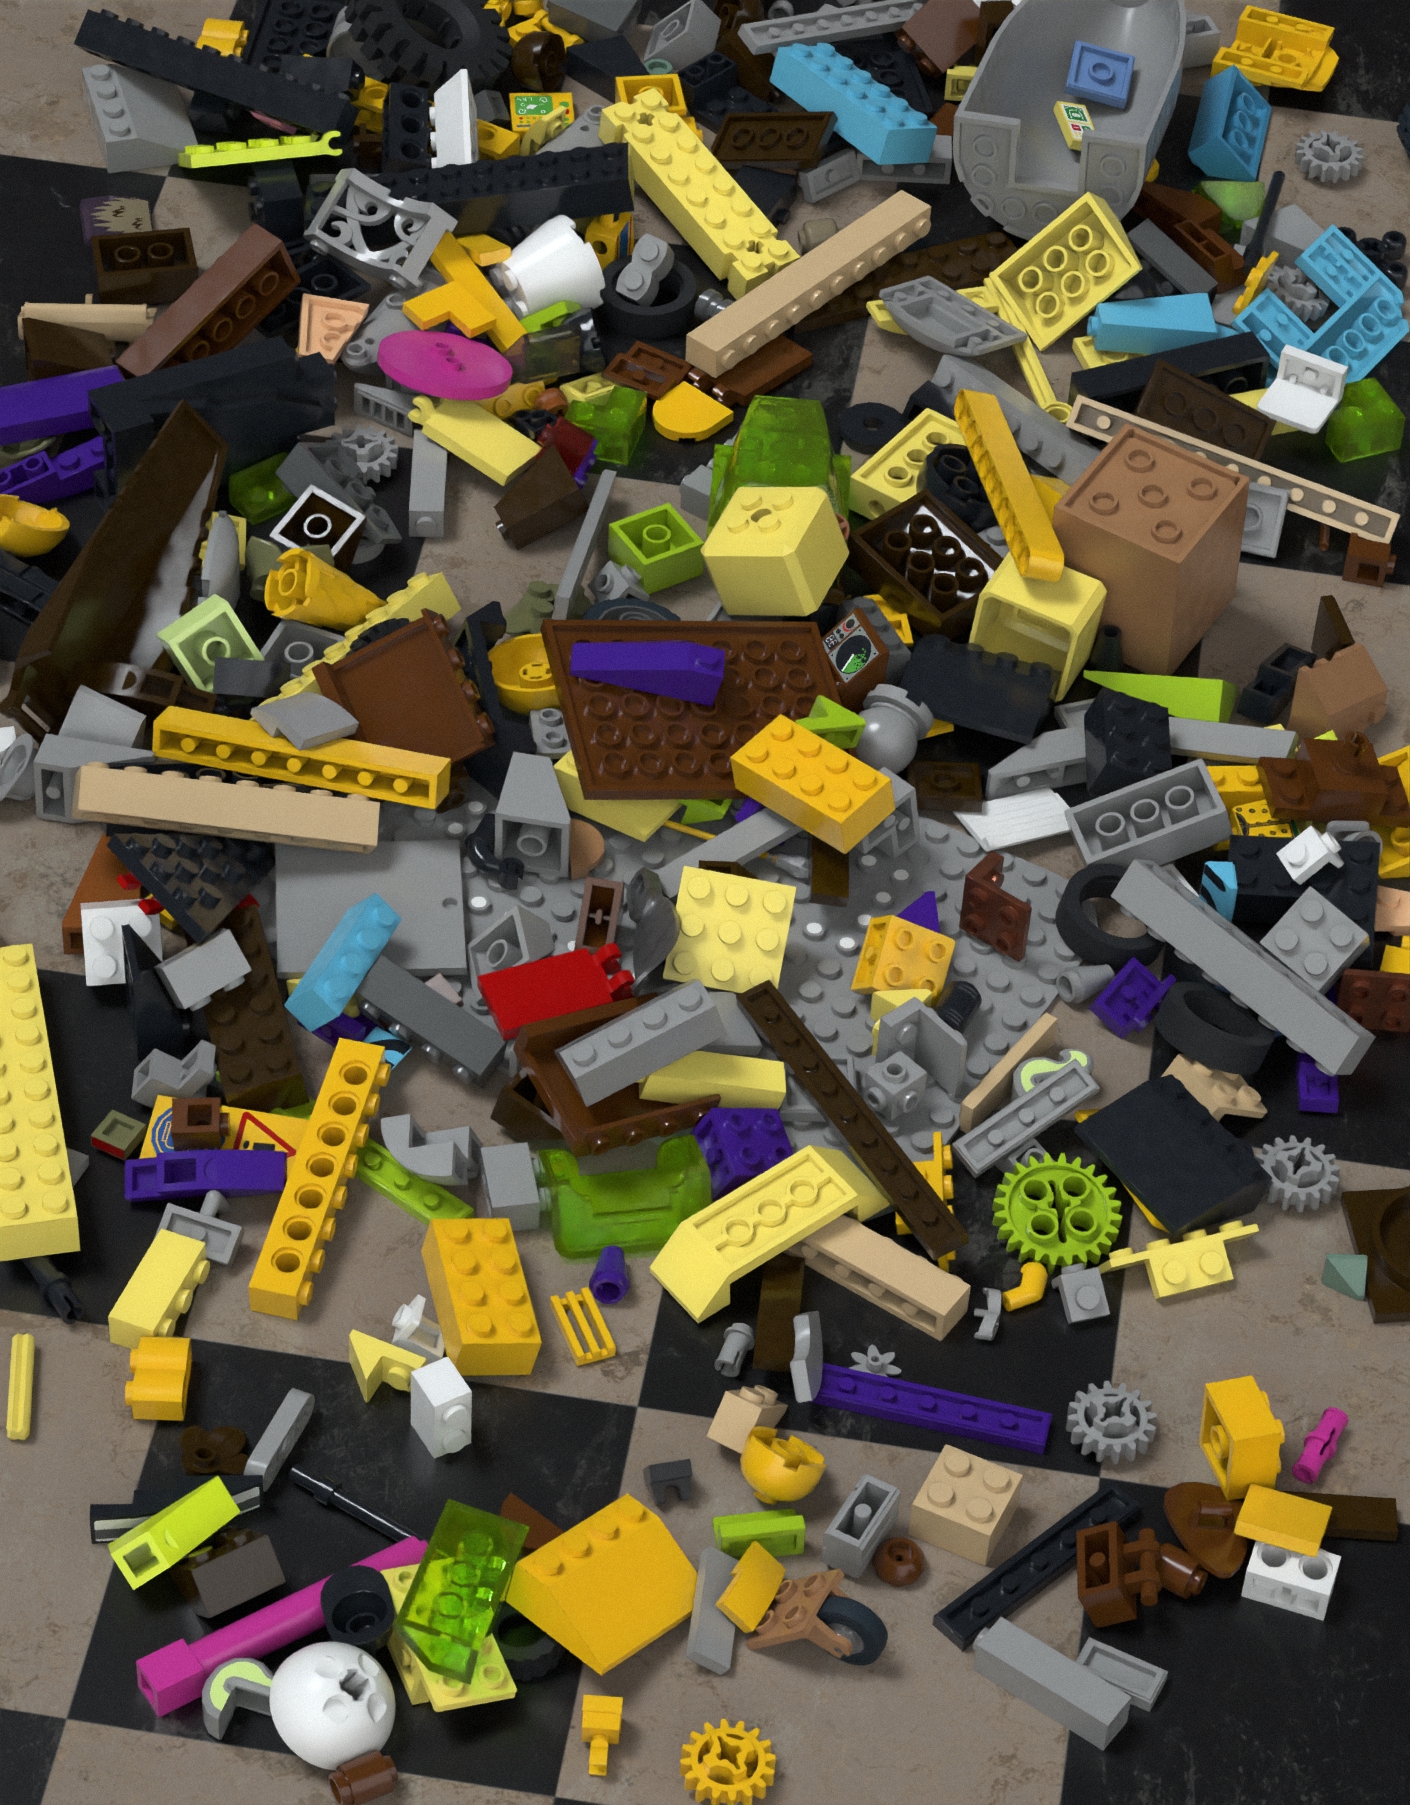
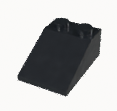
(151, 1010)

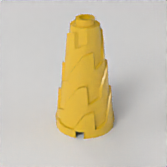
(317, 593)

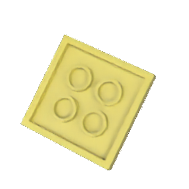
(729, 930)

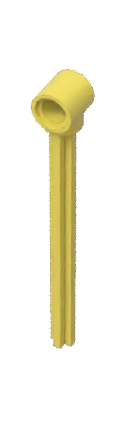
(1029, 361)

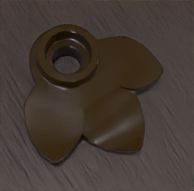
(213, 1452)

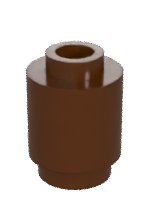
(1180, 1571)
(363, 1779)

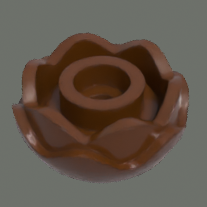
(896, 1572)

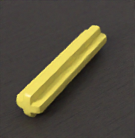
(20, 1387)

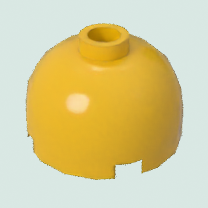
(780, 1467)

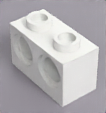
(1291, 1579)

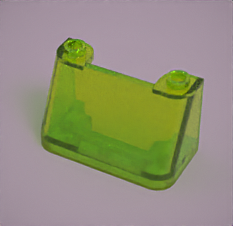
(624, 1207)

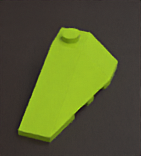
(1183, 696)

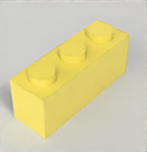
(159, 1289)

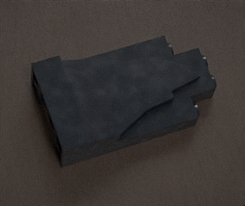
(249, 395)

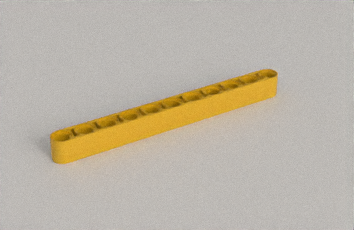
(1009, 486)

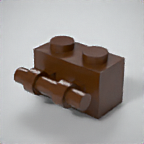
(1109, 1576)

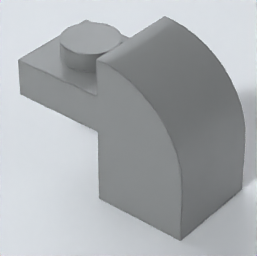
(172, 1077)

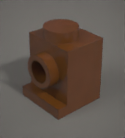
(1368, 561)
(198, 1123)

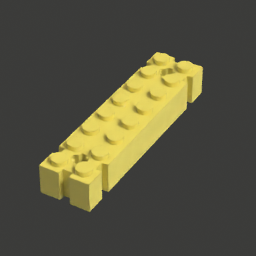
(696, 193)

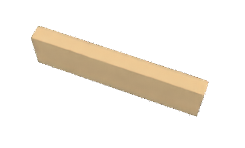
(998, 1081)

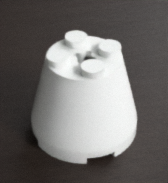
(549, 269)

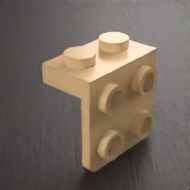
(1216, 1089)

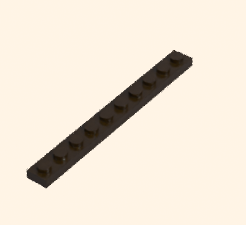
(852, 1120)

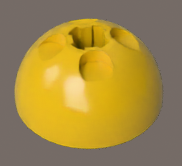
(523, 674)

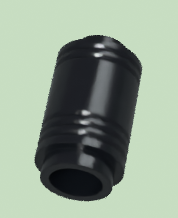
(958, 1004)

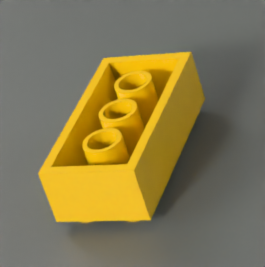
(813, 783)
(481, 1296)

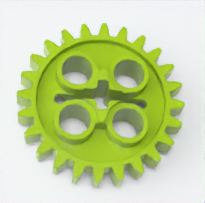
(1092, 1210)

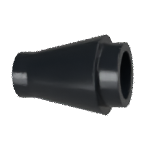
(1107, 652)

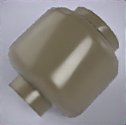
(815, 233)

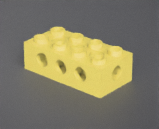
(893, 470)

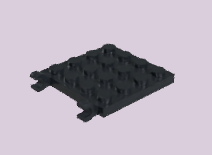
(889, 67)

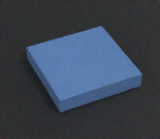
(1099, 74)

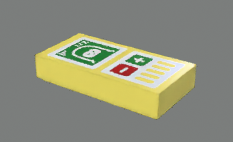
(1072, 121)

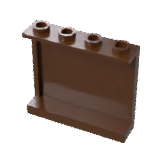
(411, 693)
(613, 1120)

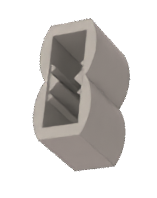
(649, 265)

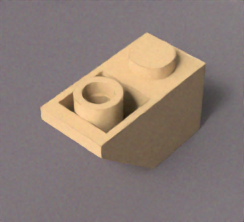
(742, 1411)

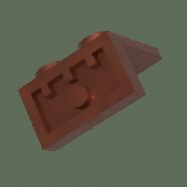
(992, 912)
(1375, 999)

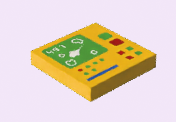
(530, 107)

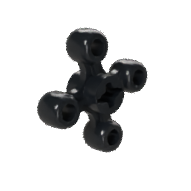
(1390, 247)

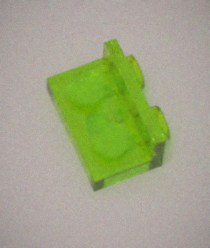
(259, 490)

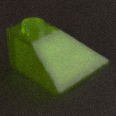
(1237, 199)

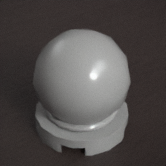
(891, 728)

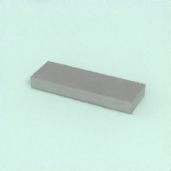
(710, 1629)

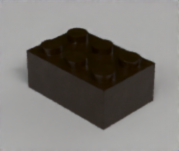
(143, 266)

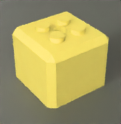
(775, 551)
(1040, 619)

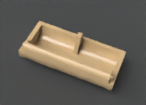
(115, 321)

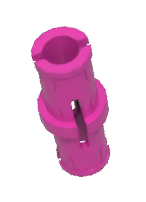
(1320, 1445)

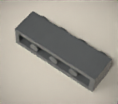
(431, 1022)

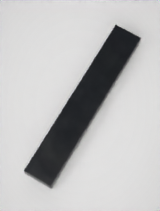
(1031, 1567)

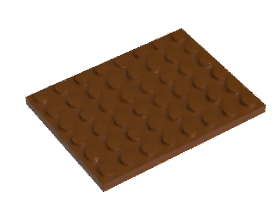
(672, 748)

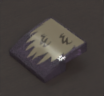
(114, 216)

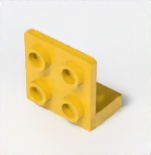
(902, 958)

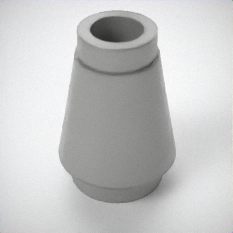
(1082, 982)

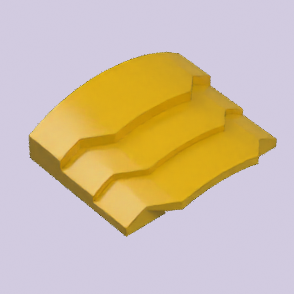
(1280, 51)

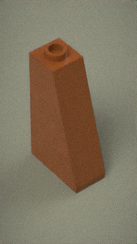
(97, 885)

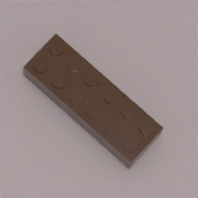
(217, 306)

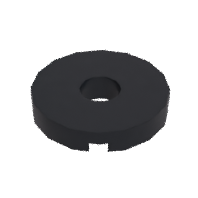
(869, 415)

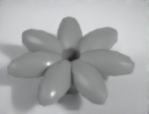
(875, 1362)

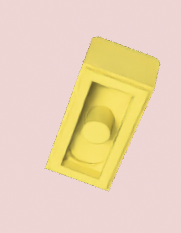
(589, 389)

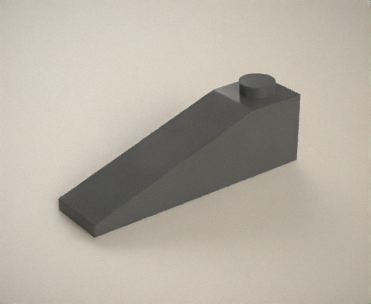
(338, 475)

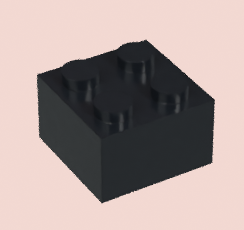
(276, 199)

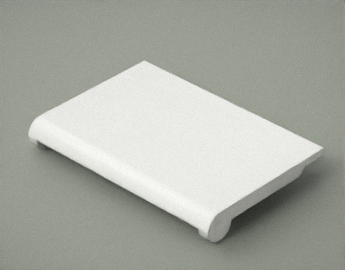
(1017, 819)

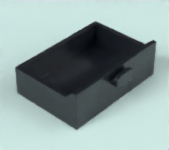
(769, 191)

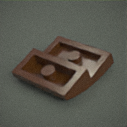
(647, 370)

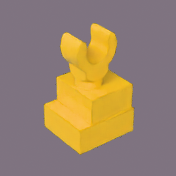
(601, 1727)

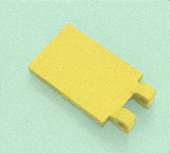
(475, 436)

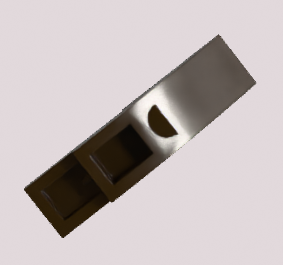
(139, 687)

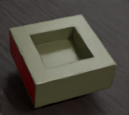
(118, 1135)

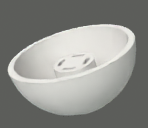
(332, 1703)

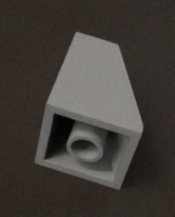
(533, 817)

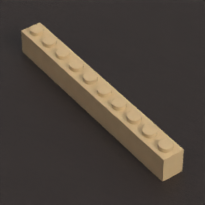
(807, 284)
(1305, 496)

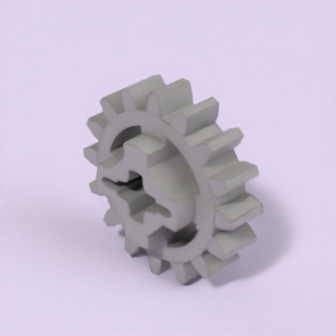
(1329, 156)
(1298, 293)
(370, 451)
(1299, 1173)
(1111, 1422)

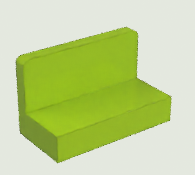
(775, 1530)

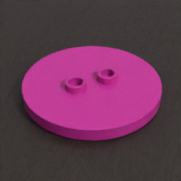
(444, 365)

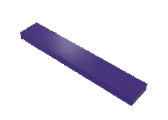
(933, 1408)

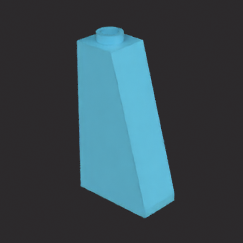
(1152, 324)

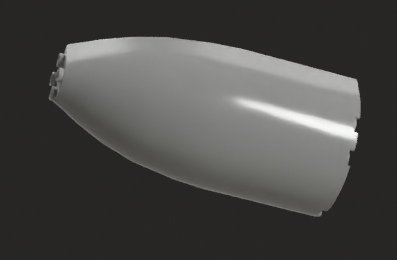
(1006, 127)

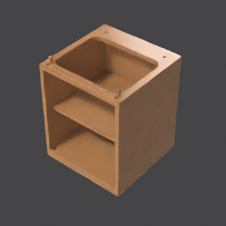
(1161, 540)

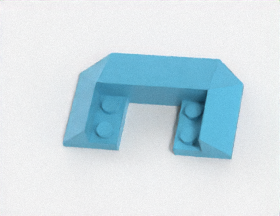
(1357, 333)

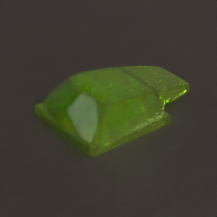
(780, 446)

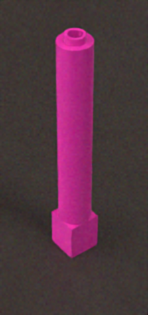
(180, 1670)

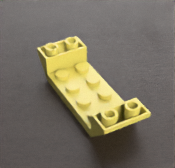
(759, 1224)

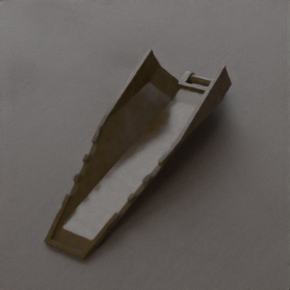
(127, 577)

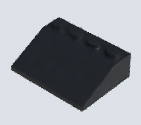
(981, 688)
(1175, 1156)

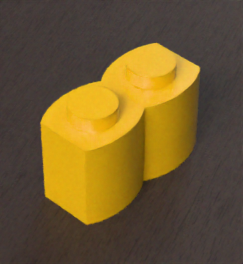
(225, 36)
(160, 1378)

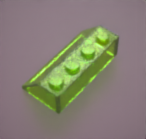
(460, 1589)

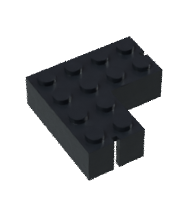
(1269, 890)

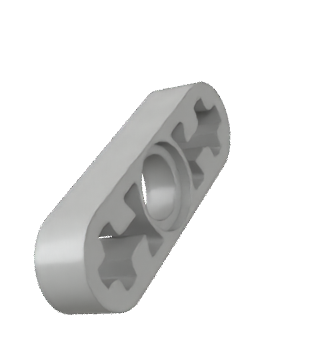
(280, 1436)

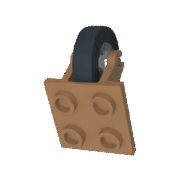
(826, 1616)

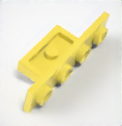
(1186, 1264)

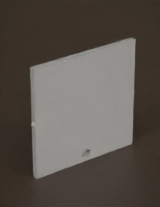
(413, 877)

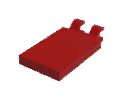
(554, 987)

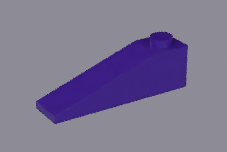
(657, 667)

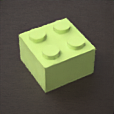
(201, 636)

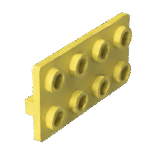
(489, 1684)

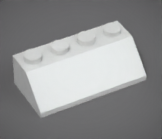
(454, 123)

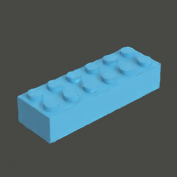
(865, 110)

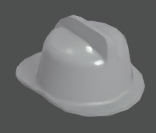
(18, 770)

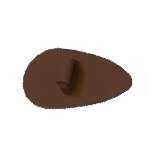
(1206, 1526)

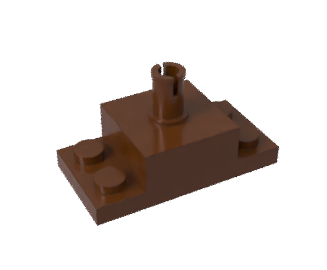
(1334, 784)

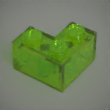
(1365, 422)
(613, 425)

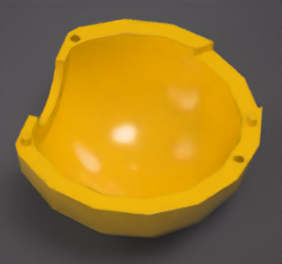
(28, 528)

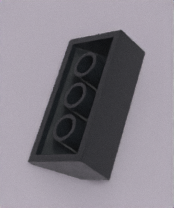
(320, 277)

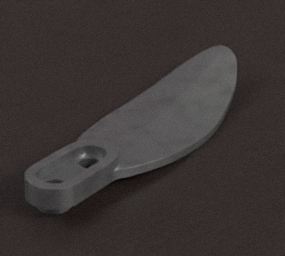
(655, 924)

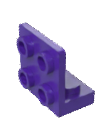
(740, 1145)

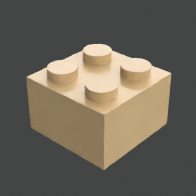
(965, 1505)

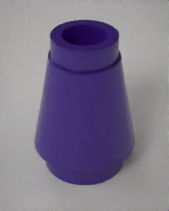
(610, 1277)

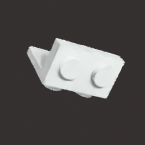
(1304, 390)

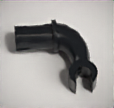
(480, 850)

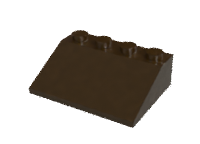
(924, 564)

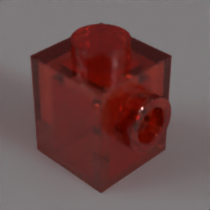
(569, 441)

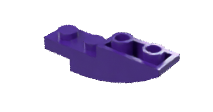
(46, 479)
(199, 1171)

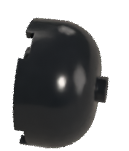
(956, 483)

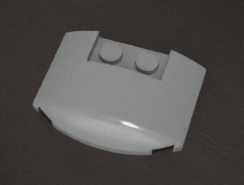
(947, 319)
(221, 562)

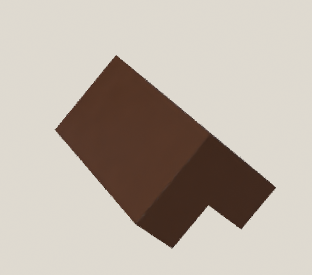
(1211, 254)

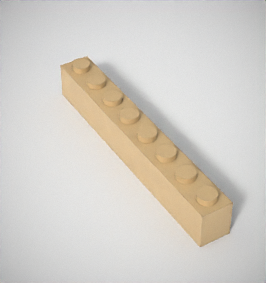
(225, 808)

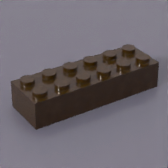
(252, 1027)

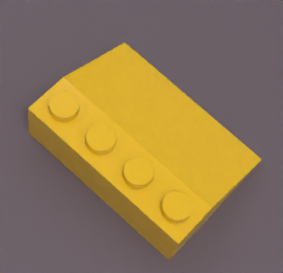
(607, 1584)

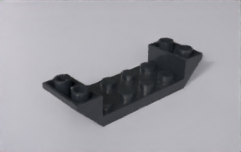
(713, 91)
(474, 641)

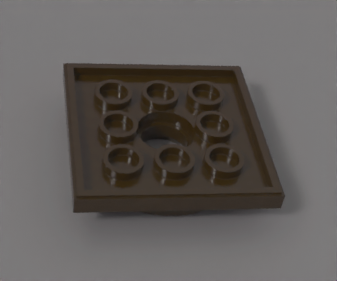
(1381, 1230)

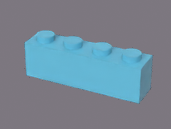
(343, 962)

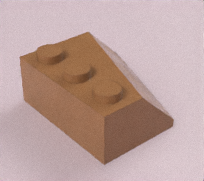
(1338, 695)

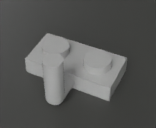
(220, 1236)

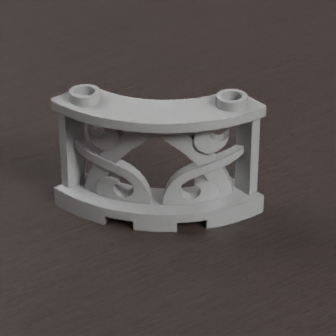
(428, 228)

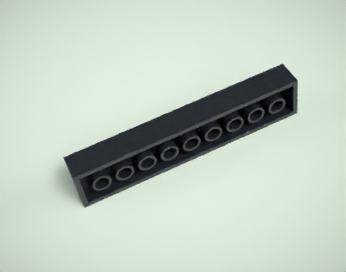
(502, 191)

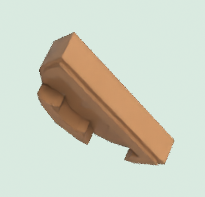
(585, 849)

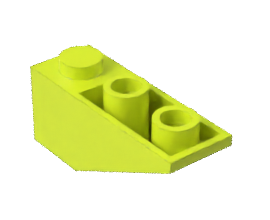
(173, 1532)

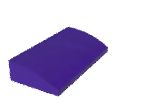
(50, 405)

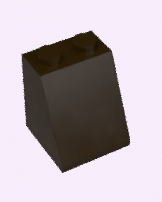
(62, 349)

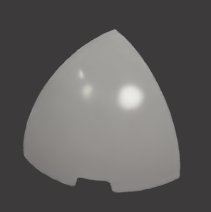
(437, 1156)

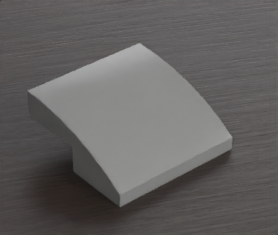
(305, 719)

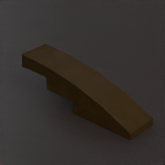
(827, 873)
(777, 1308)

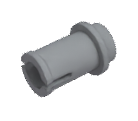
(738, 1340)

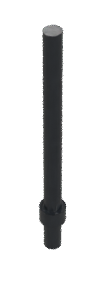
(1255, 250)
(330, 1492)

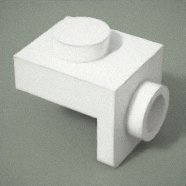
(1309, 854)
(416, 1332)

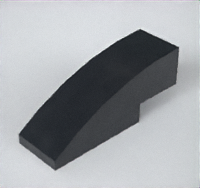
(1274, 684)

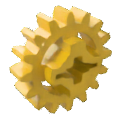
(727, 1765)

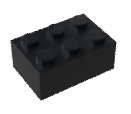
(1124, 741)

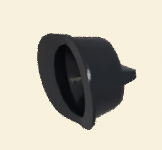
(358, 1608)

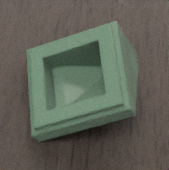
(1346, 1274)

